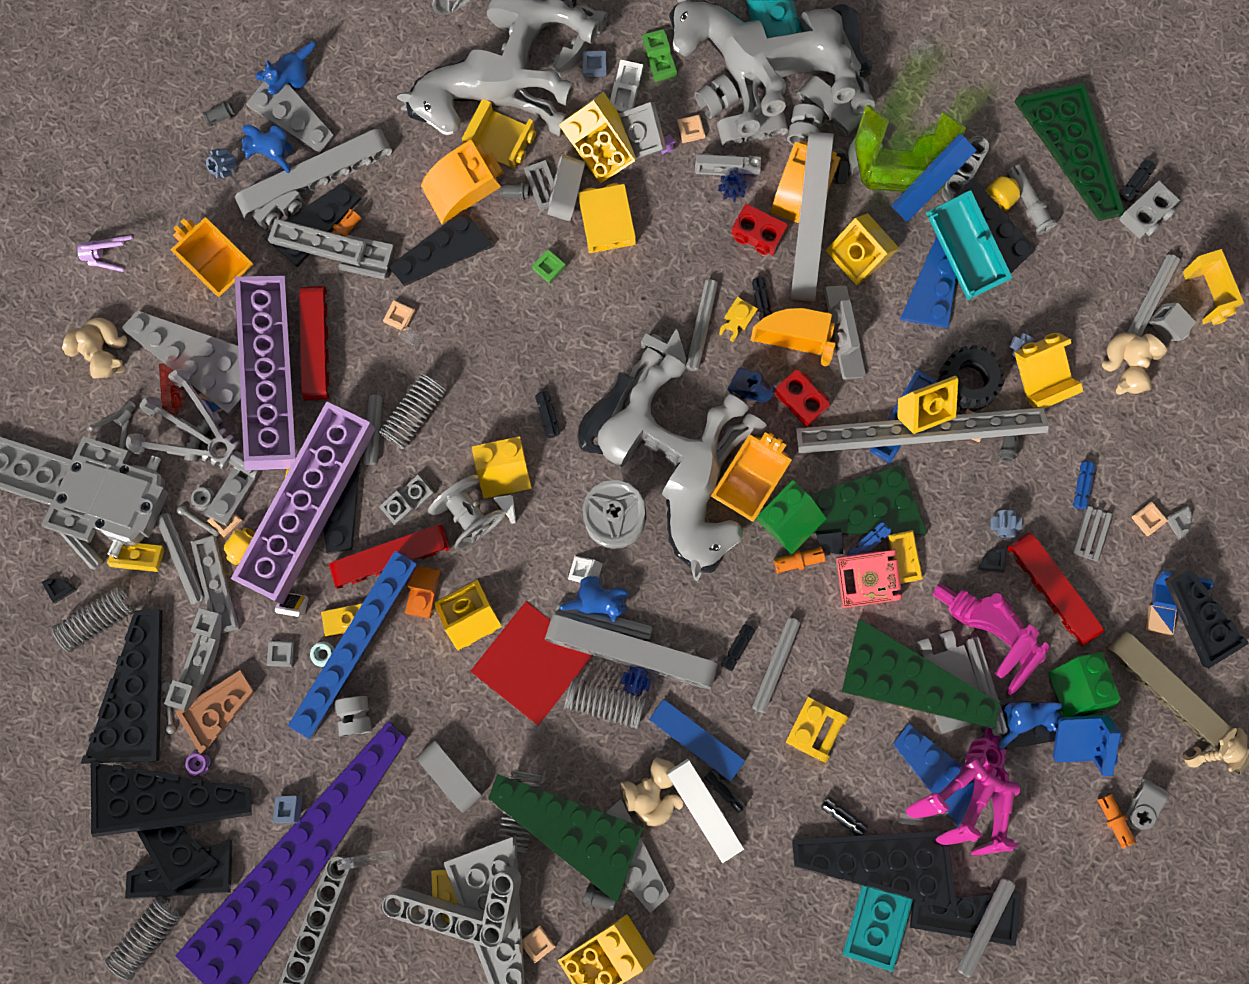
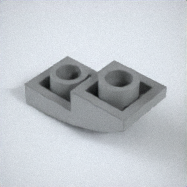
(570, 57)
(286, 204)
(407, 500)

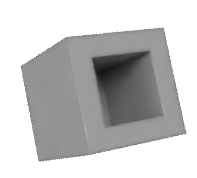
(1172, 322)

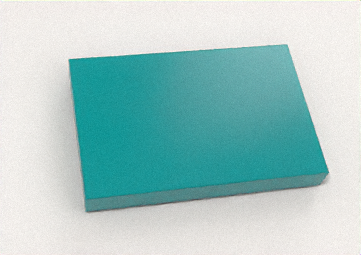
(877, 928)

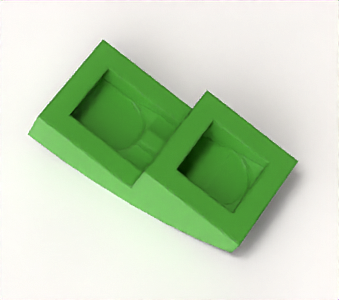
(659, 55)

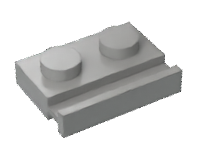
(374, 261)

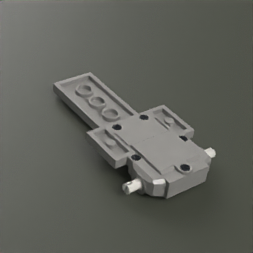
(87, 492)

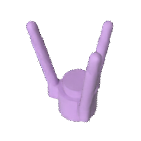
(93, 250)

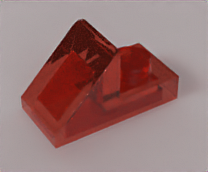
(169, 396)

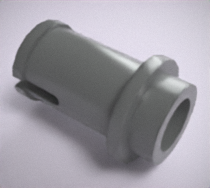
(219, 113)
(515, 191)
(1009, 448)
(598, 898)

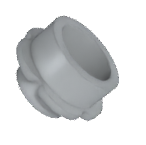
(198, 494)

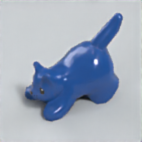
(287, 70)
(270, 144)
(595, 599)
(1023, 717)

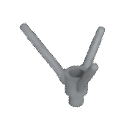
(121, 417)

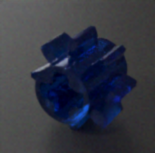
(733, 192)
(636, 681)

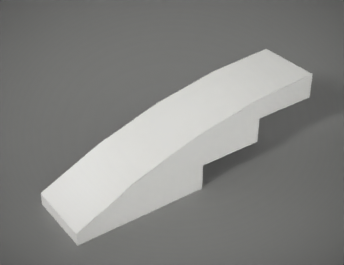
(626, 85)
(705, 810)

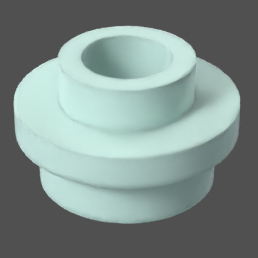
(314, 654)

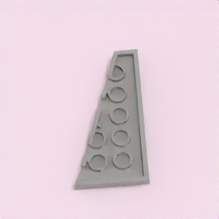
(207, 358)
(471, 882)

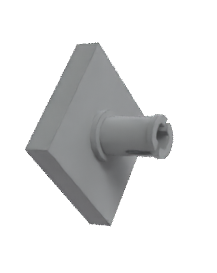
(643, 130)

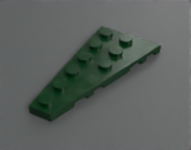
(1071, 134)
(868, 501)
(900, 677)
(583, 837)

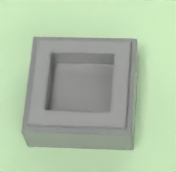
(280, 653)

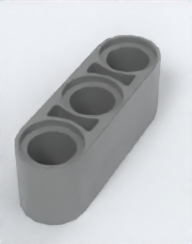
(839, 116)
(768, 127)
(960, 178)
(565, 187)
(448, 776)

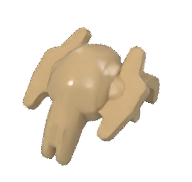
(1232, 751)

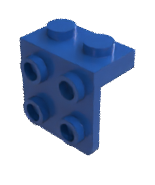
(1088, 740)

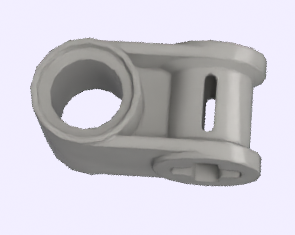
(1147, 801)

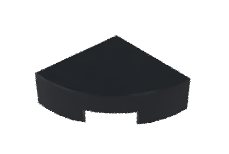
(842, 170)
(831, 540)
(994, 560)
(58, 589)

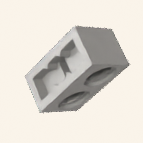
(1147, 208)

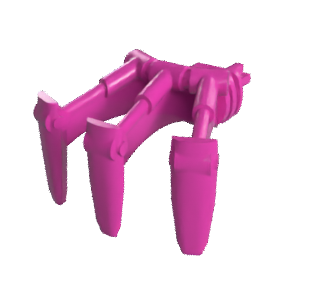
(998, 618)
(986, 765)

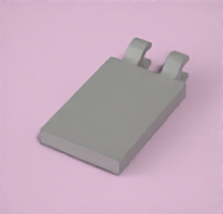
(955, 661)

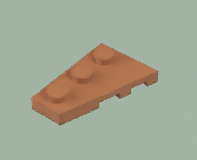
(215, 710)

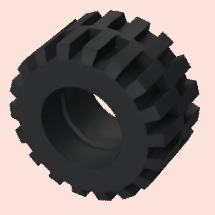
(985, 365)

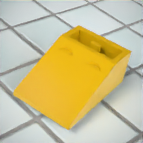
(599, 137)
(608, 956)

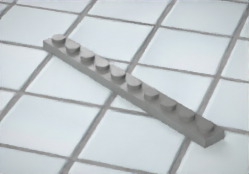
(896, 433)

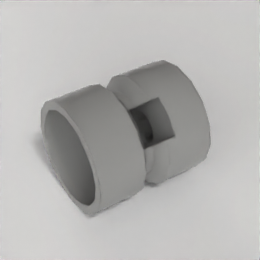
(709, 96)
(805, 119)
(355, 707)

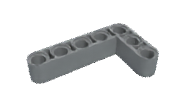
(459, 914)

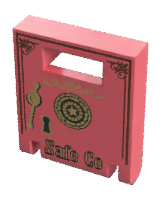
(873, 577)

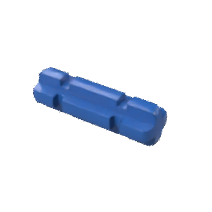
(1084, 485)
(871, 540)

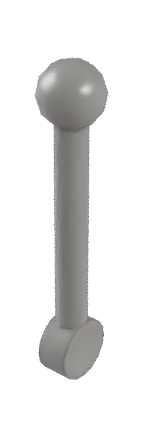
(181, 510)
(171, 729)

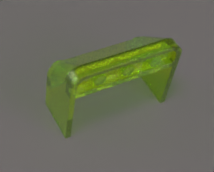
(894, 168)

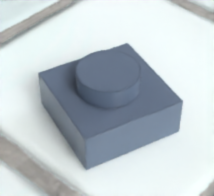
(594, 64)
(287, 809)

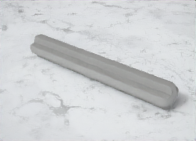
(1154, 295)
(701, 325)
(180, 558)
(604, 621)
(776, 665)
(985, 680)
(986, 927)

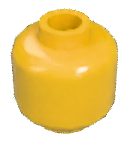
(1004, 192)
(237, 544)

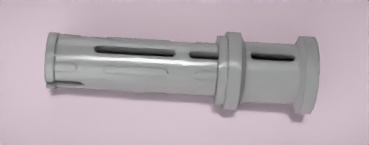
(1035, 208)

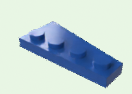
(933, 291)
(934, 769)

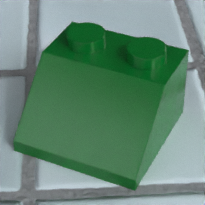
(791, 517)
(1084, 686)

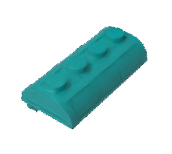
(776, 16)
(969, 245)

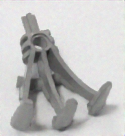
(152, 406)

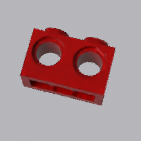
(762, 225)
(797, 401)

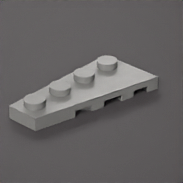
(291, 115)
(642, 874)

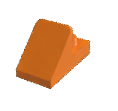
(422, 592)

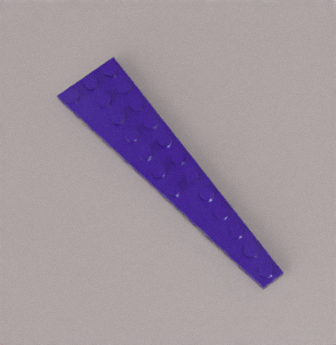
(254, 915)

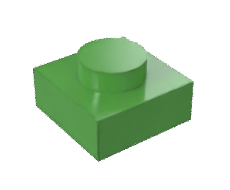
(548, 266)

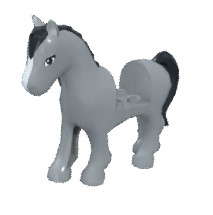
(828, 42)
(504, 76)
(625, 420)

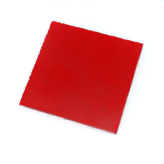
(527, 667)

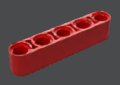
(313, 343)
(373, 560)
(1056, 588)

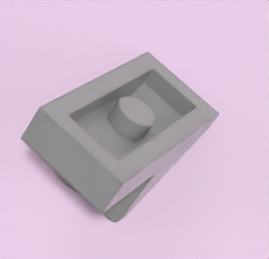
(657, 344)

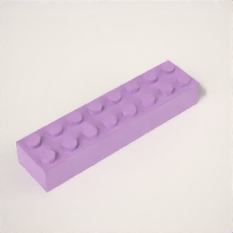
(264, 373)
(304, 503)

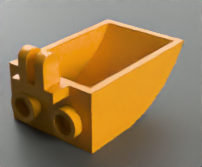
(461, 180)
(789, 193)
(209, 255)
(798, 330)
(753, 475)

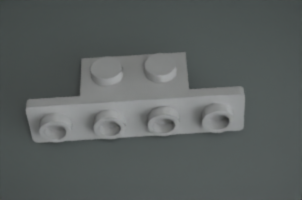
(845, 332)

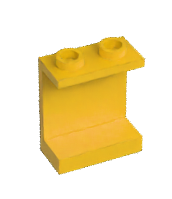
(500, 134)
(606, 218)
(1221, 284)
(1046, 371)

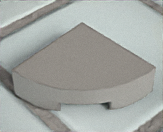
(1180, 522)

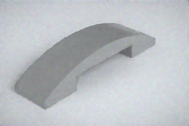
(199, 661)

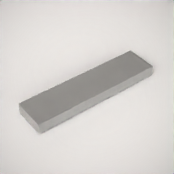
(317, 242)
(214, 581)

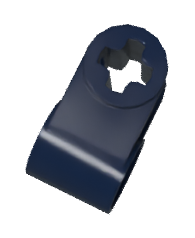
(751, 386)

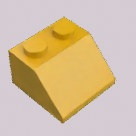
(862, 248)
(929, 405)
(501, 467)
(467, 615)

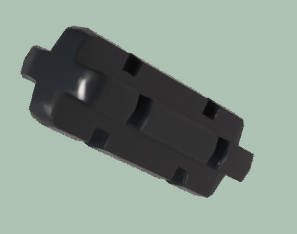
(1138, 180)
(761, 297)
(547, 414)
(738, 647)
(725, 790)
(844, 816)

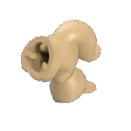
(89, 342)
(1138, 354)
(645, 796)

